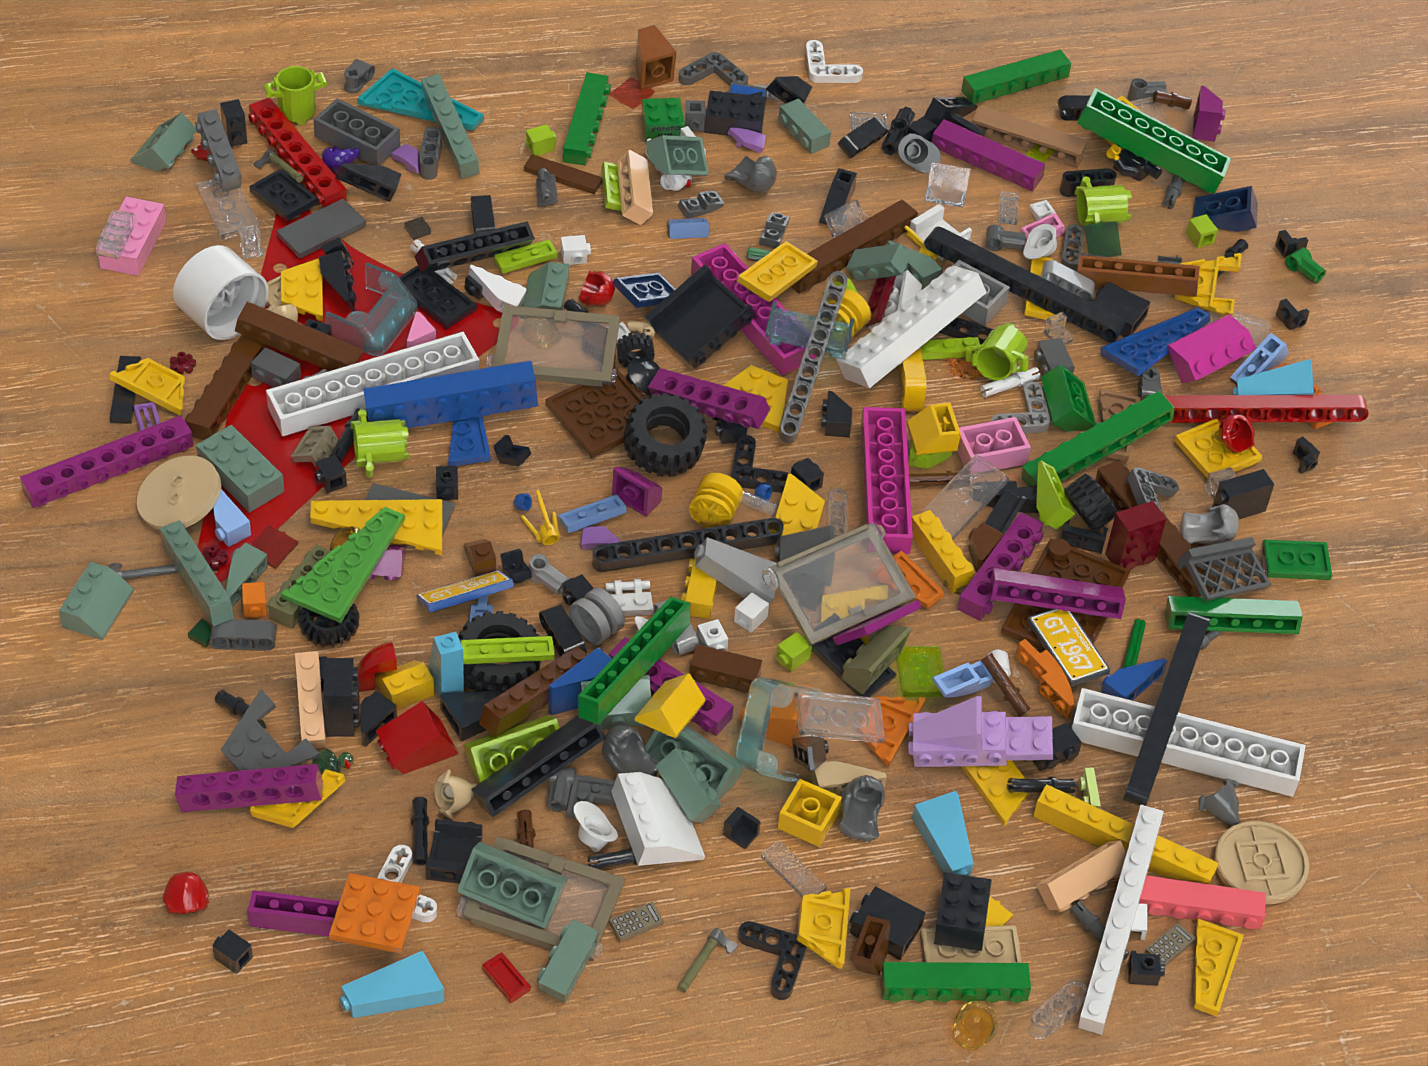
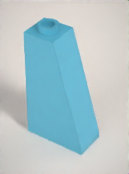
(1285, 380)
(447, 664)
(945, 832)
(394, 988)

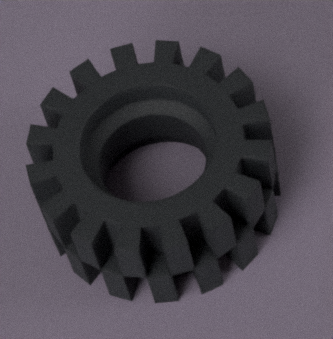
(633, 342)

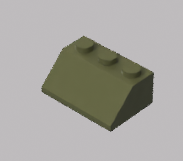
(875, 657)

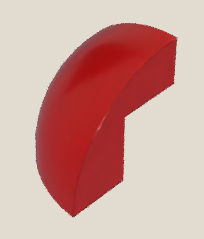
(377, 660)

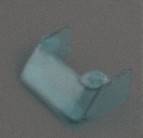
(385, 321)
(795, 329)
(763, 695)

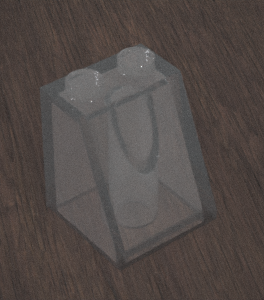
(947, 184)

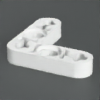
(853, 72)
(405, 863)

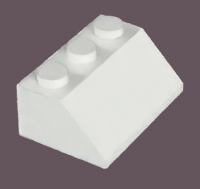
(903, 290)

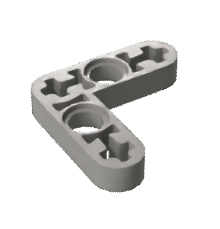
(1032, 414)

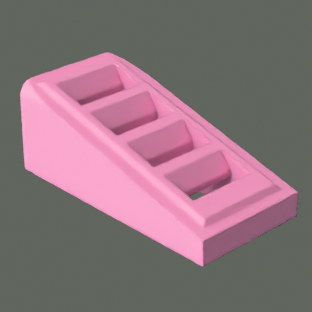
(1052, 219)

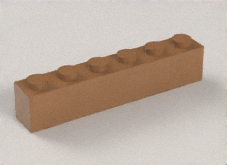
(1025, 135)

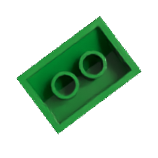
(1067, 400)

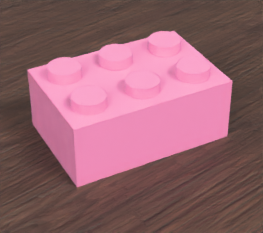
(996, 441)

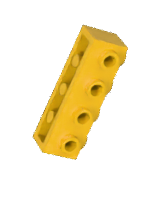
(941, 550)

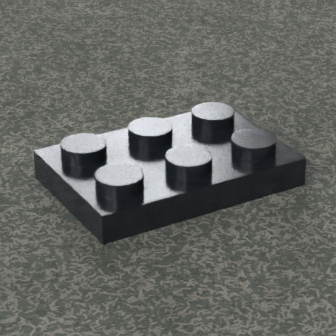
(283, 194)

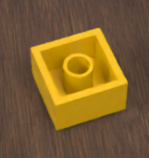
(809, 812)

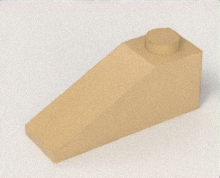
(837, 775)

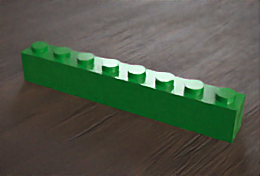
(1103, 438)
(633, 660)

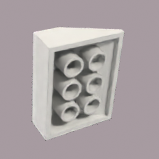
(654, 820)

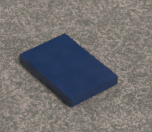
(644, 289)

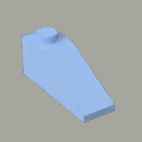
(1264, 357)
(230, 521)

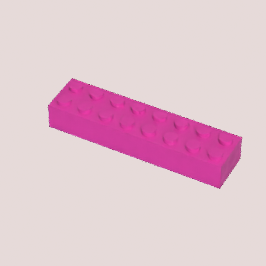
(726, 268)
(887, 475)

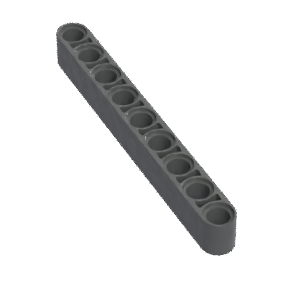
(813, 365)

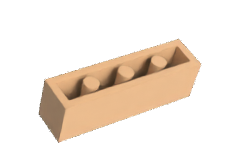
(635, 187)
(310, 698)
(1083, 876)

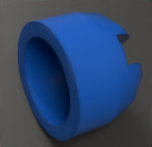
(763, 491)
(523, 502)

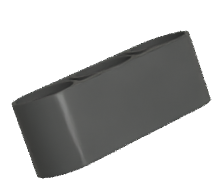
(430, 153)
(244, 635)

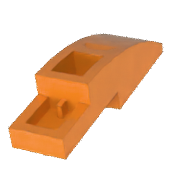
(1053, 681)

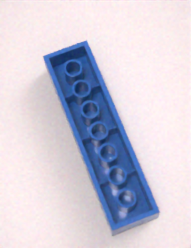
(454, 395)

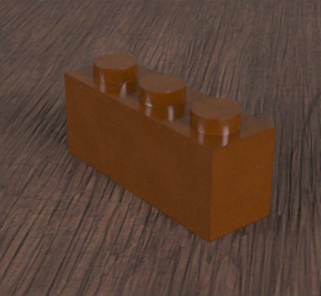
(724, 668)

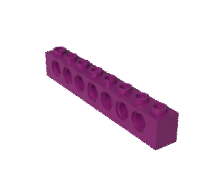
(106, 461)

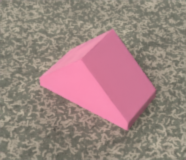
(420, 331)

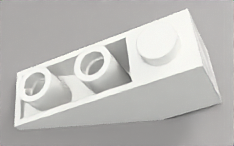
(497, 289)

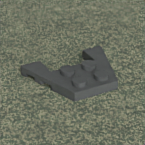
(253, 748)

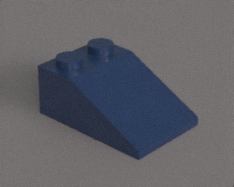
(1229, 209)

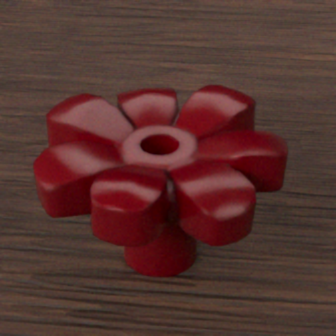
(182, 362)
(214, 556)

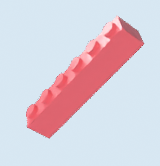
(1204, 901)

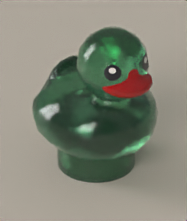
(329, 761)

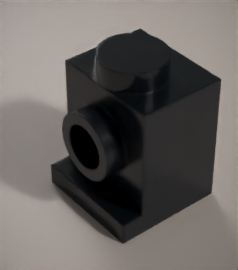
(1145, 969)

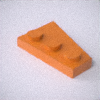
(923, 587)

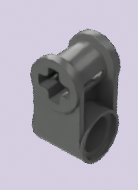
(358, 75)
(1149, 383)

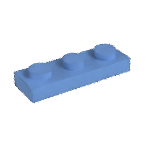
(592, 513)

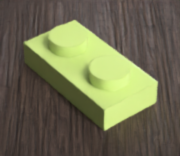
(1088, 785)

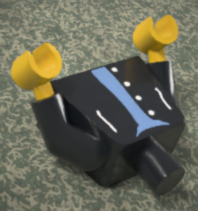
(1132, 165)

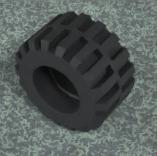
(1091, 502)

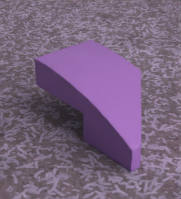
(748, 138)
(409, 156)
(597, 536)

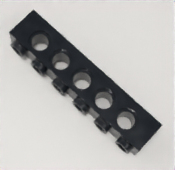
(473, 247)

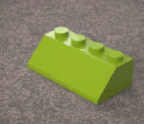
(491, 753)

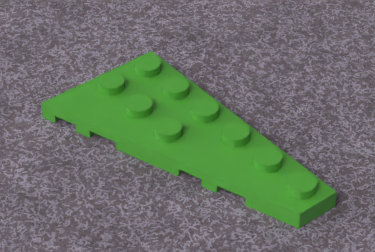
(345, 570)

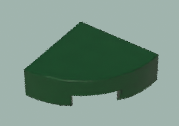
(200, 633)

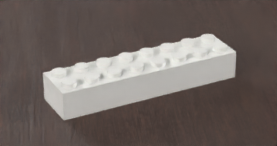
(911, 326)

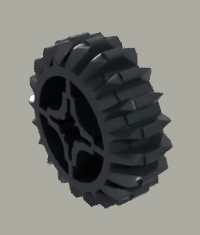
(327, 630)

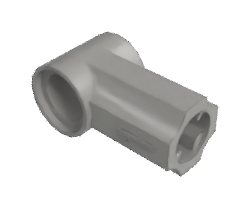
(544, 573)

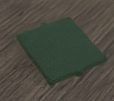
(1103, 239)

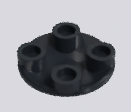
(641, 373)

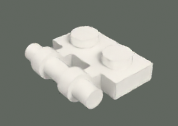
(632, 603)

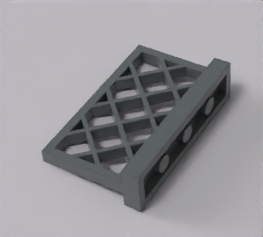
(1219, 555)

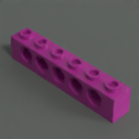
(713, 398)
(1007, 555)
(711, 716)
(249, 788)

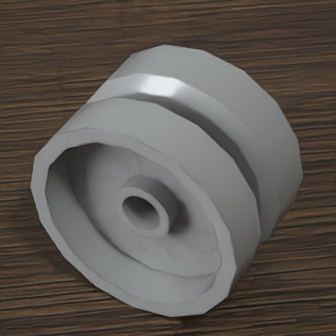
(597, 616)

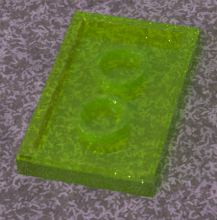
(916, 670)

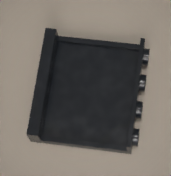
(699, 317)

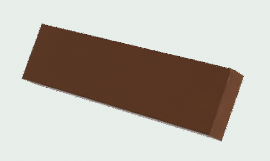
(565, 174)

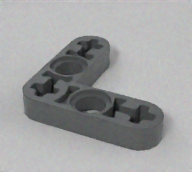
(712, 63)
(1077, 242)
(1148, 483)

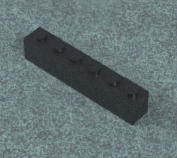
(537, 765)

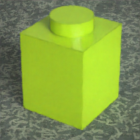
(540, 140)
(1201, 231)
(793, 652)

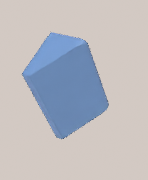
(688, 228)

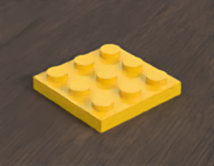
(1208, 452)

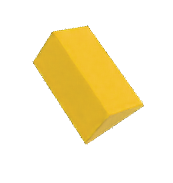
(672, 706)

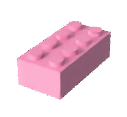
(149, 222)

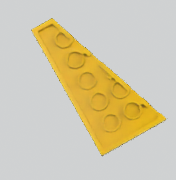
(421, 524)

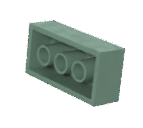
(241, 468)

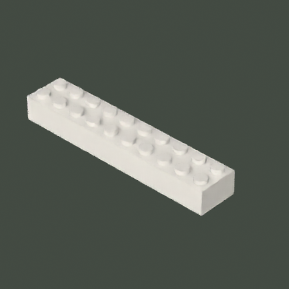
(340, 391)
(1193, 744)

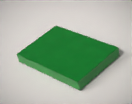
(1297, 559)

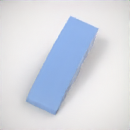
(963, 680)

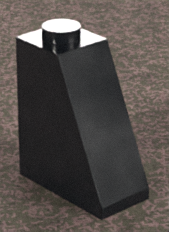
(465, 710)

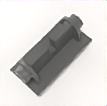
(546, 188)

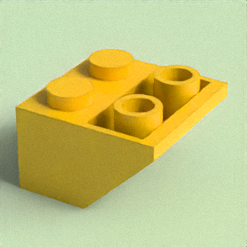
(934, 429)

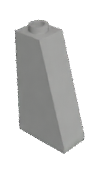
(734, 568)

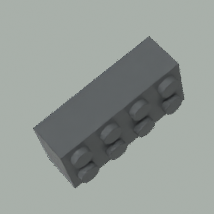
(354, 128)

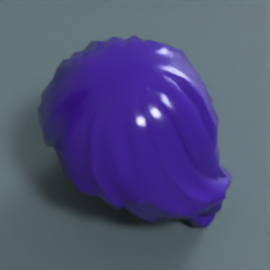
(334, 157)

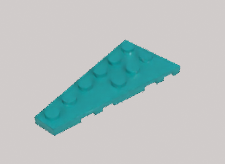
(404, 96)

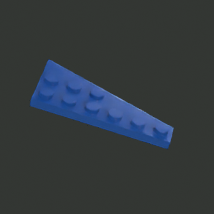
(1149, 345)

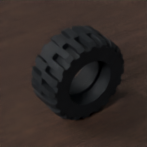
(669, 412)
(497, 676)

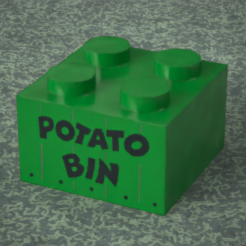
(662, 117)

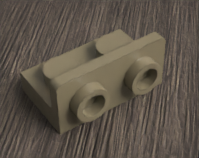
(315, 445)

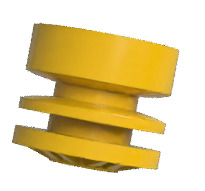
(853, 307)
(715, 500)

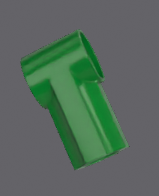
(1303, 261)

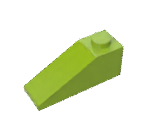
(1051, 498)

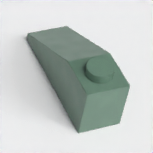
(245, 567)

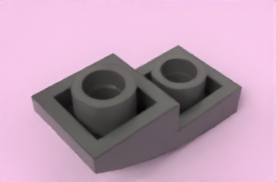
(703, 204)
(774, 230)

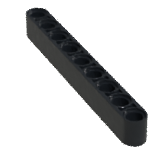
(679, 550)

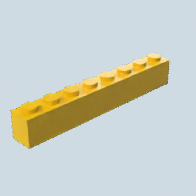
(1101, 827)

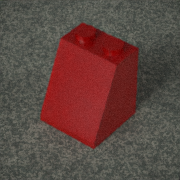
(415, 739)

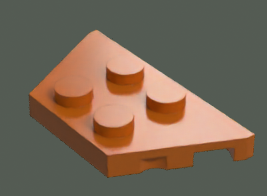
(896, 717)

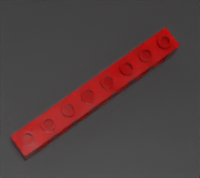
(296, 152)

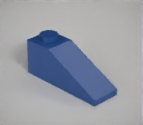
(1133, 680)

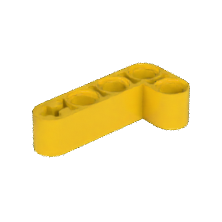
(913, 382)

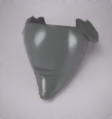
(1223, 803)

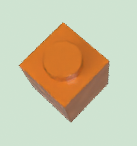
(254, 600)

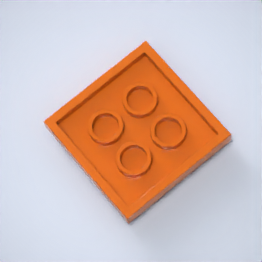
(375, 913)

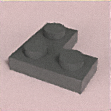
(590, 790)

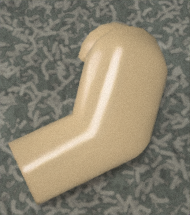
(641, 327)

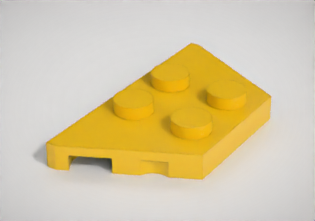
(303, 288)
(153, 383)
(798, 507)
(992, 785)
(824, 924)

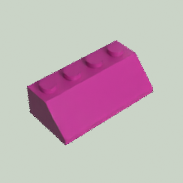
(1210, 348)

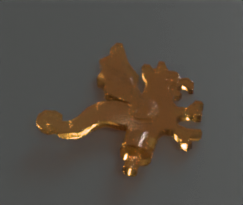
(964, 368)

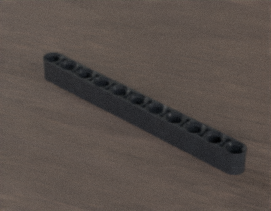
(1027, 284)
(1166, 710)

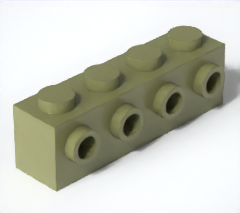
(286, 611)

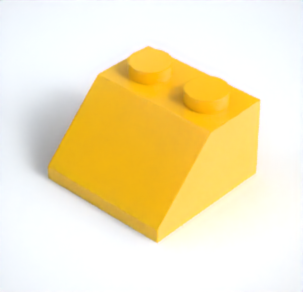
(406, 684)

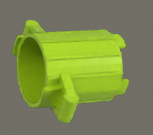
(296, 92)
(1101, 203)
(1000, 353)
(378, 442)

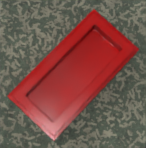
(506, 977)

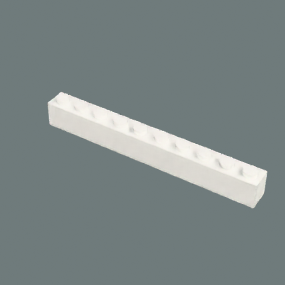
(1120, 920)

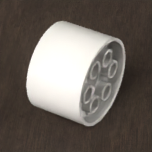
(216, 288)

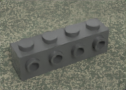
(219, 150)

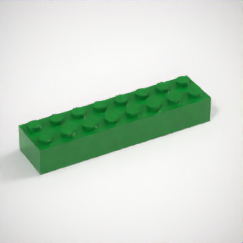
(1154, 141)

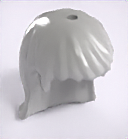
(1211, 527)

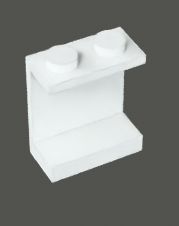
(932, 218)

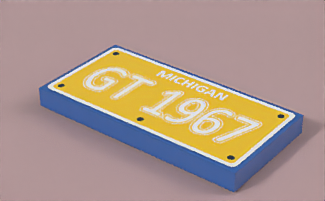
(464, 591)

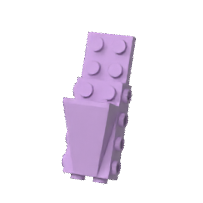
(977, 738)

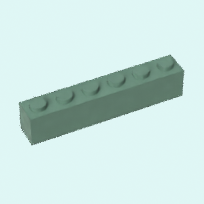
(450, 126)
(196, 573)

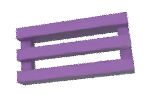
(144, 406)

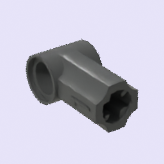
(1141, 89)
(997, 238)
(561, 785)

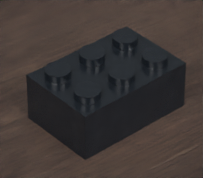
(734, 111)
(341, 697)
(962, 911)

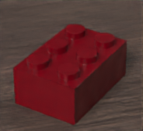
(1136, 535)

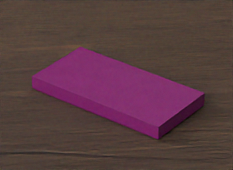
(877, 623)

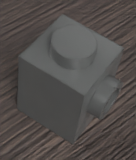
(695, 115)

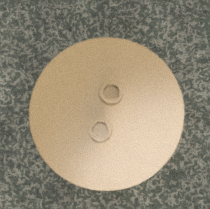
(178, 491)
(1262, 860)

